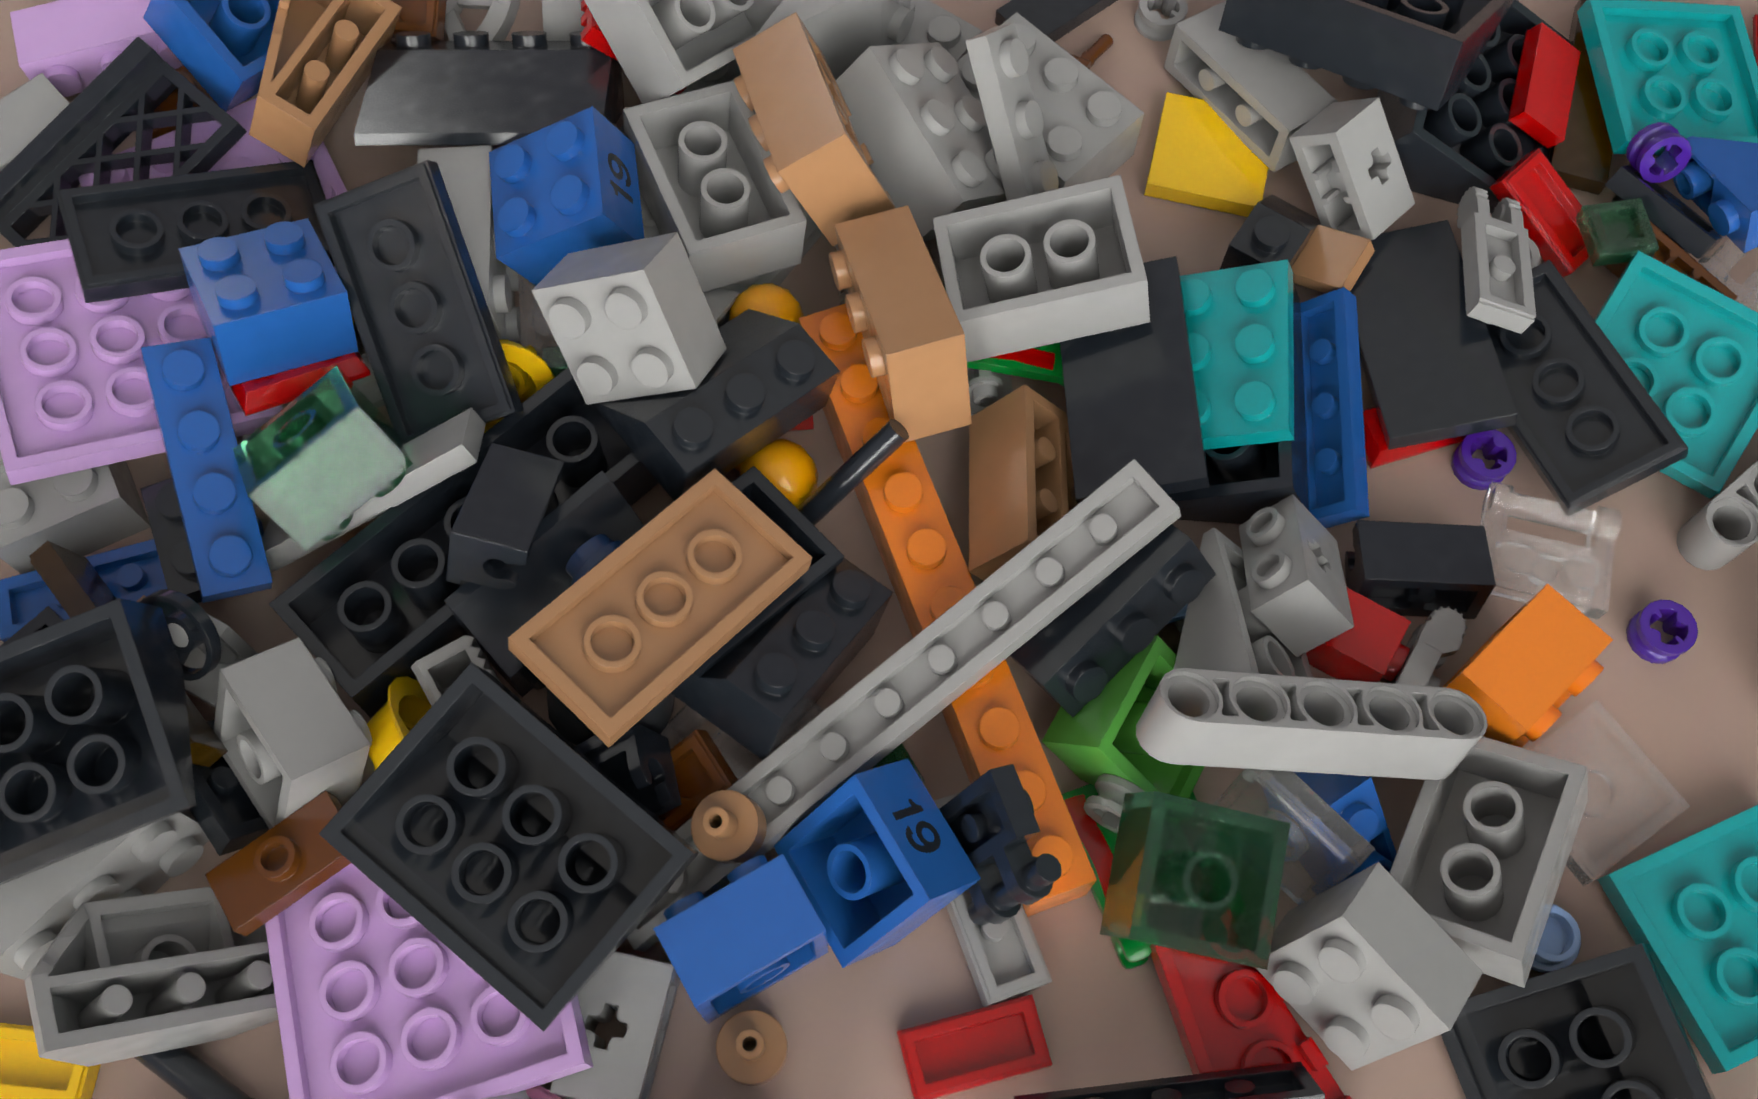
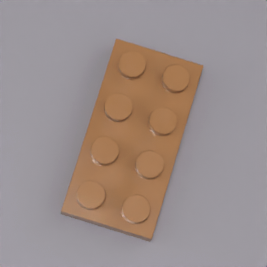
(659, 606)

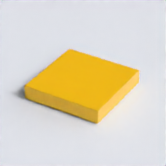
(1203, 160)

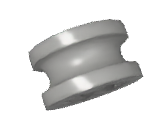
(1150, 22)
(1108, 804)

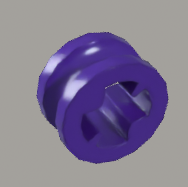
(1648, 141)
(1494, 447)
(1676, 622)

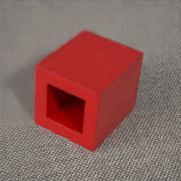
(1369, 648)

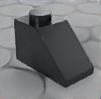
(1270, 234)

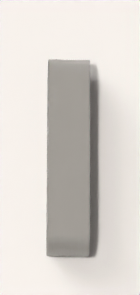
(1309, 724)

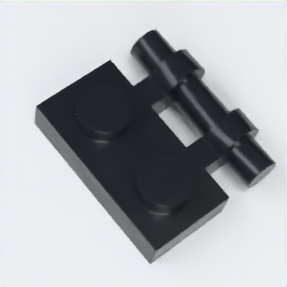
(992, 826)

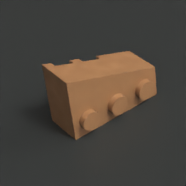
(315, 69)
(806, 127)
(905, 321)
(1016, 476)

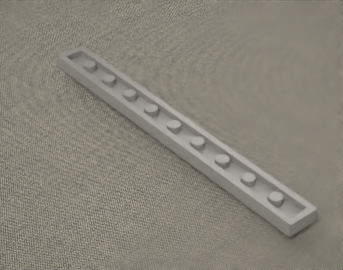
(937, 667)

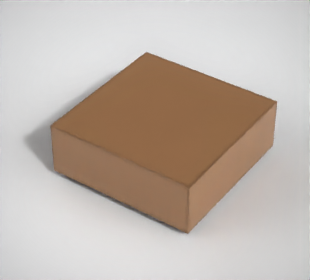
(1331, 260)

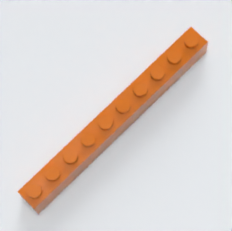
(928, 579)

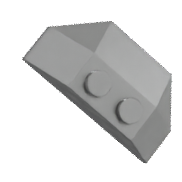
(148, 979)

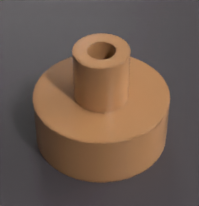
(728, 827)
(754, 1066)

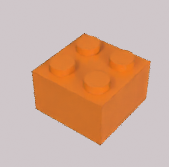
(1532, 667)

